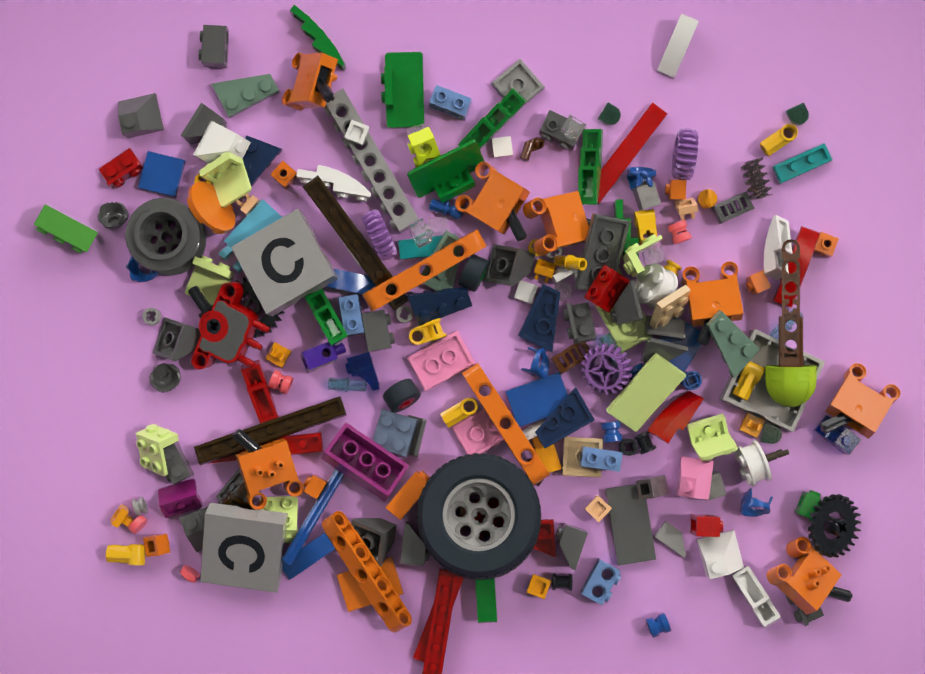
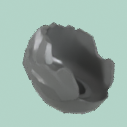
(113, 215)
(165, 377)

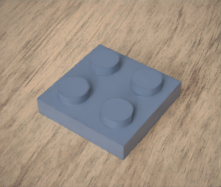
(395, 432)

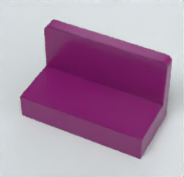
(179, 498)

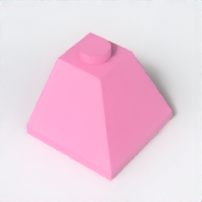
(694, 478)

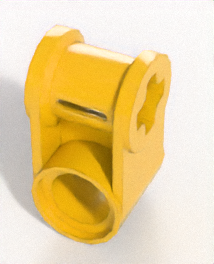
(645, 223)
(428, 332)

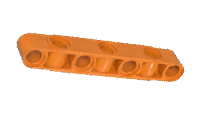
(411, 276)
(513, 435)
(366, 571)

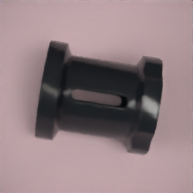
(644, 442)
(634, 446)
(562, 581)

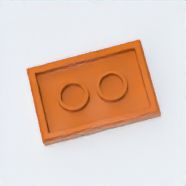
(353, 594)

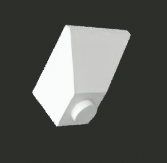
(218, 141)
(720, 554)

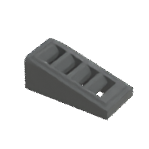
(719, 214)

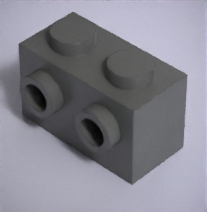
(214, 46)
(552, 130)
(377, 330)
(177, 464)

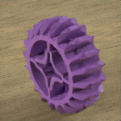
(685, 154)
(379, 234)
(607, 353)

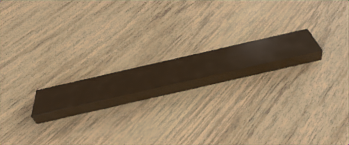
(351, 237)
(272, 430)

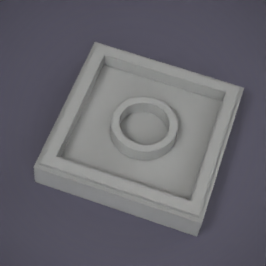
(520, 79)

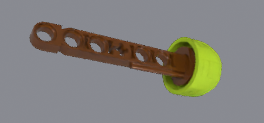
(790, 381)

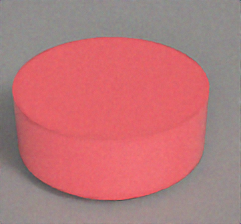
(138, 524)
(189, 573)

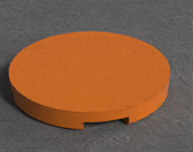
(207, 209)

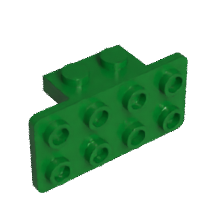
(403, 89)
(448, 173)

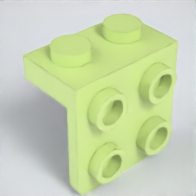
(228, 177)
(632, 263)
(209, 277)
(711, 437)
(151, 445)
(288, 505)

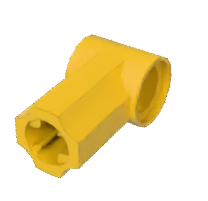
(778, 140)
(748, 378)
(457, 412)
(132, 554)

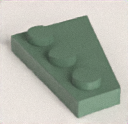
(244, 93)
(446, 278)
(732, 343)

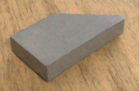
(671, 537)

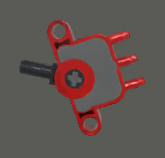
(235, 329)

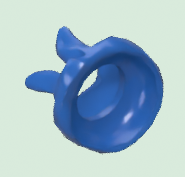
(637, 175)
(136, 274)
(535, 370)
(748, 502)

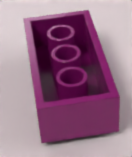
(364, 462)

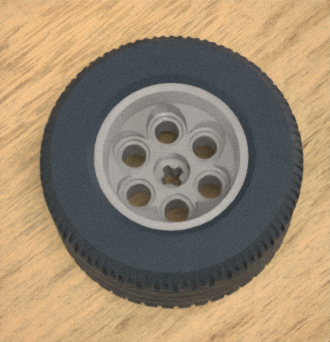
(490, 479)

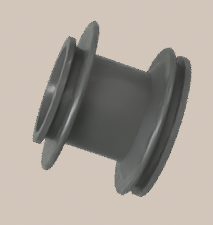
(142, 228)

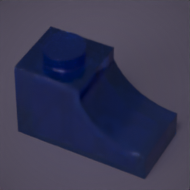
(363, 367)
(840, 438)

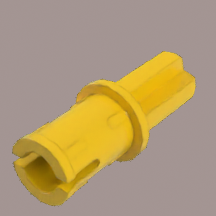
(570, 262)

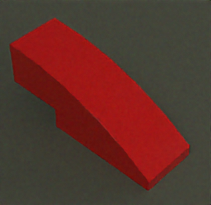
(259, 392)
(675, 416)

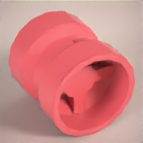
(678, 228)
(278, 379)

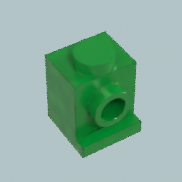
(807, 502)

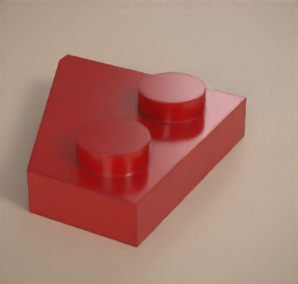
(546, 538)

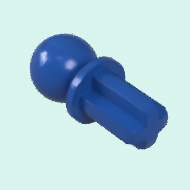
(444, 208)

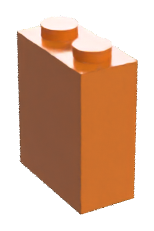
(408, 494)

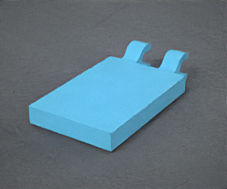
(256, 220)

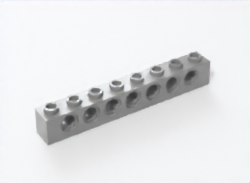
(369, 172)

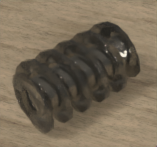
(756, 179)

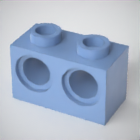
(450, 102)
(351, 315)
(600, 459)
(595, 579)

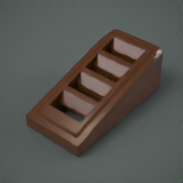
(558, 364)

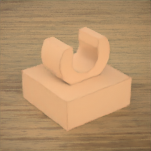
(249, 205)
(685, 207)
(598, 508)

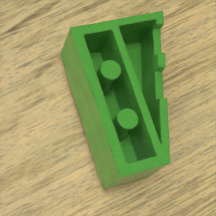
(65, 229)

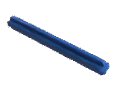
(312, 517)

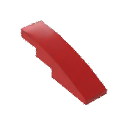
(807, 240)

